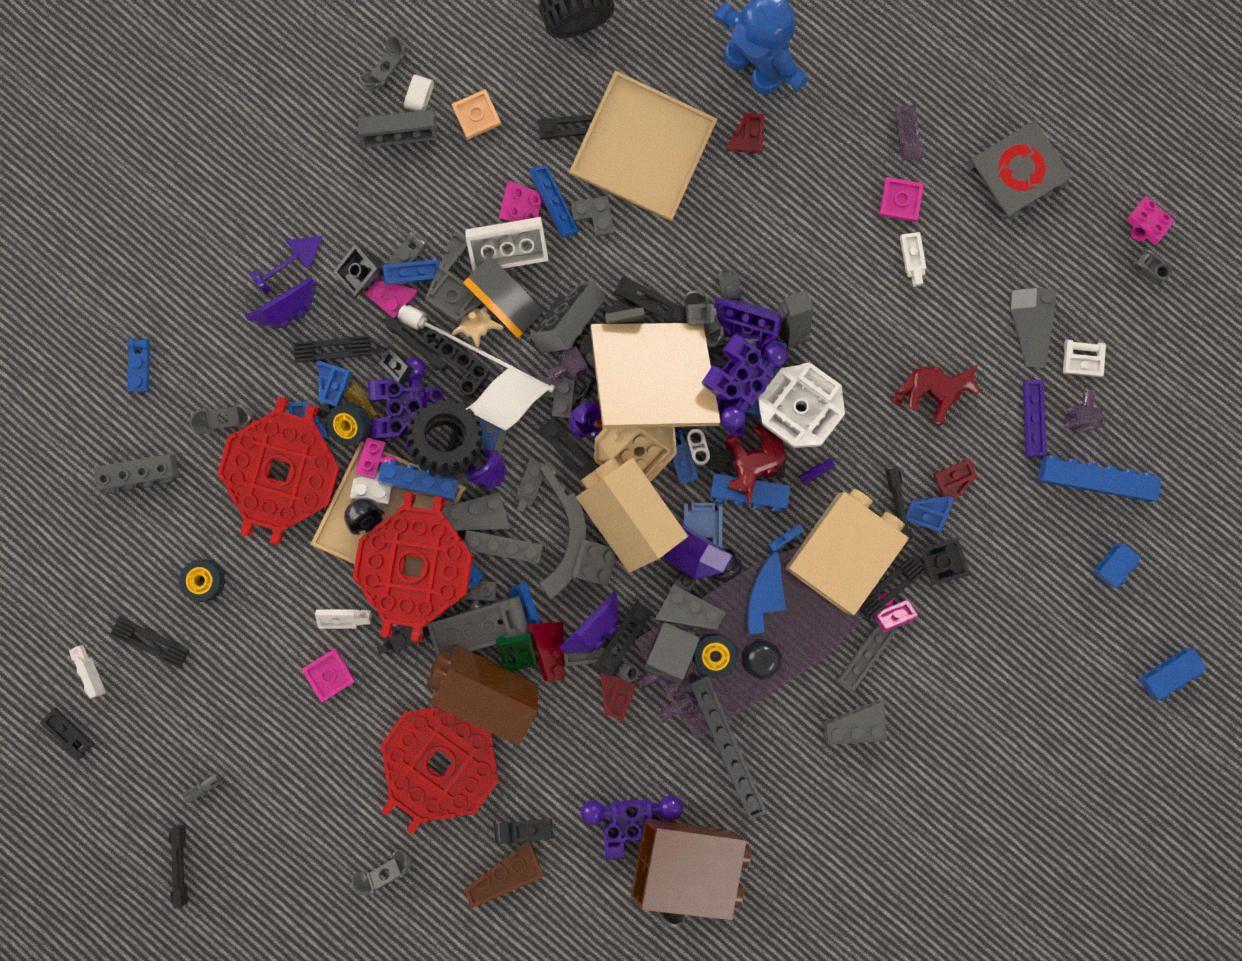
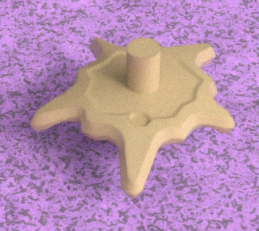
(477, 324)

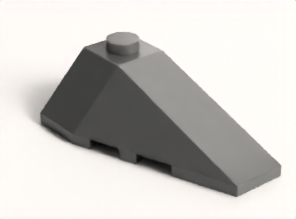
(1033, 316)

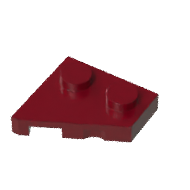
(748, 135)

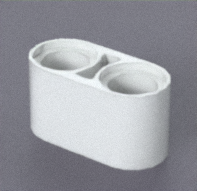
(418, 93)
(698, 447)

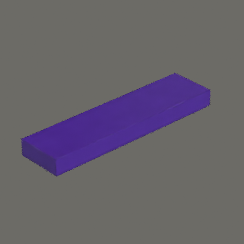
(1034, 418)

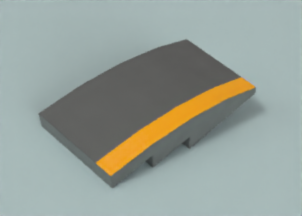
(503, 296)

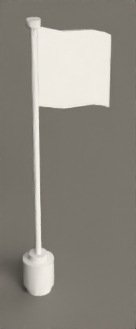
(506, 396)

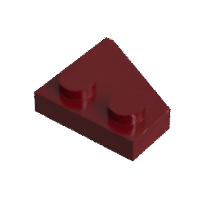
(955, 479)
(616, 695)

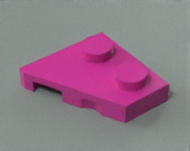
(391, 297)

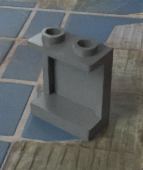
(672, 652)

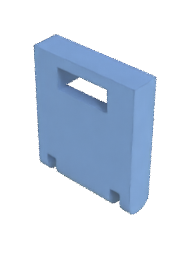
(705, 520)

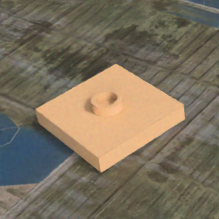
(476, 114)

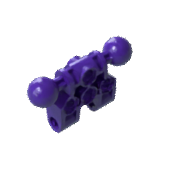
(718, 381)
(382, 391)
(594, 812)

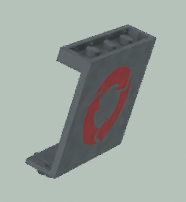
(1021, 169)

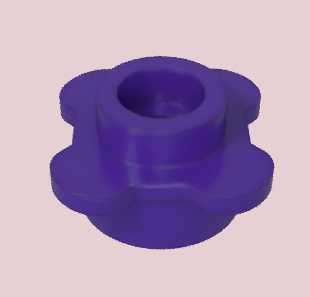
(438, 395)

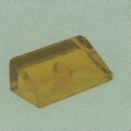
(357, 395)

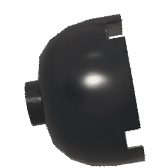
(362, 515)
(762, 659)

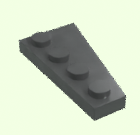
(478, 514)

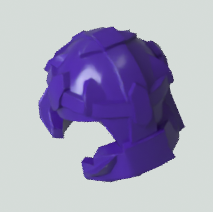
(582, 419)
(491, 473)

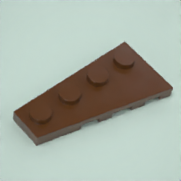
(509, 874)

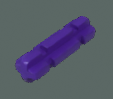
(817, 471)

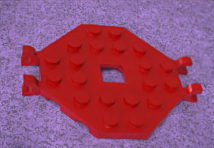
(249, 460)
(382, 562)
(419, 787)

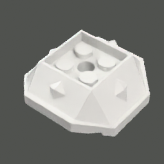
(805, 387)

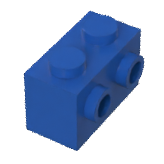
(1117, 565)

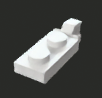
(913, 257)
(342, 618)
(87, 671)

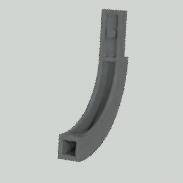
(577, 532)

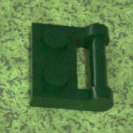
(522, 650)

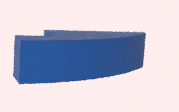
(766, 594)

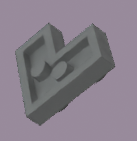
(597, 210)
(562, 394)

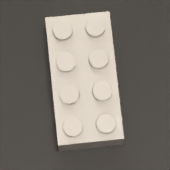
(508, 243)

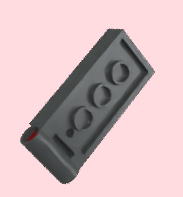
(479, 626)

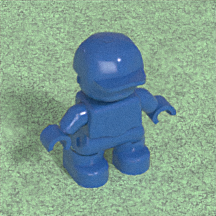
(762, 38)

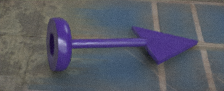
(304, 250)

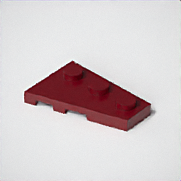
(547, 640)

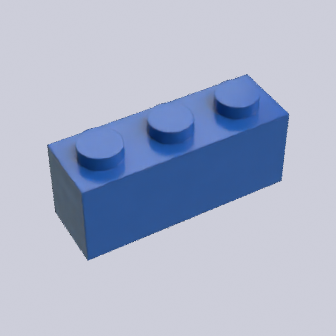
(1172, 674)

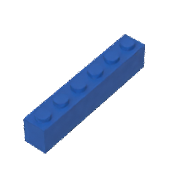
(1099, 479)

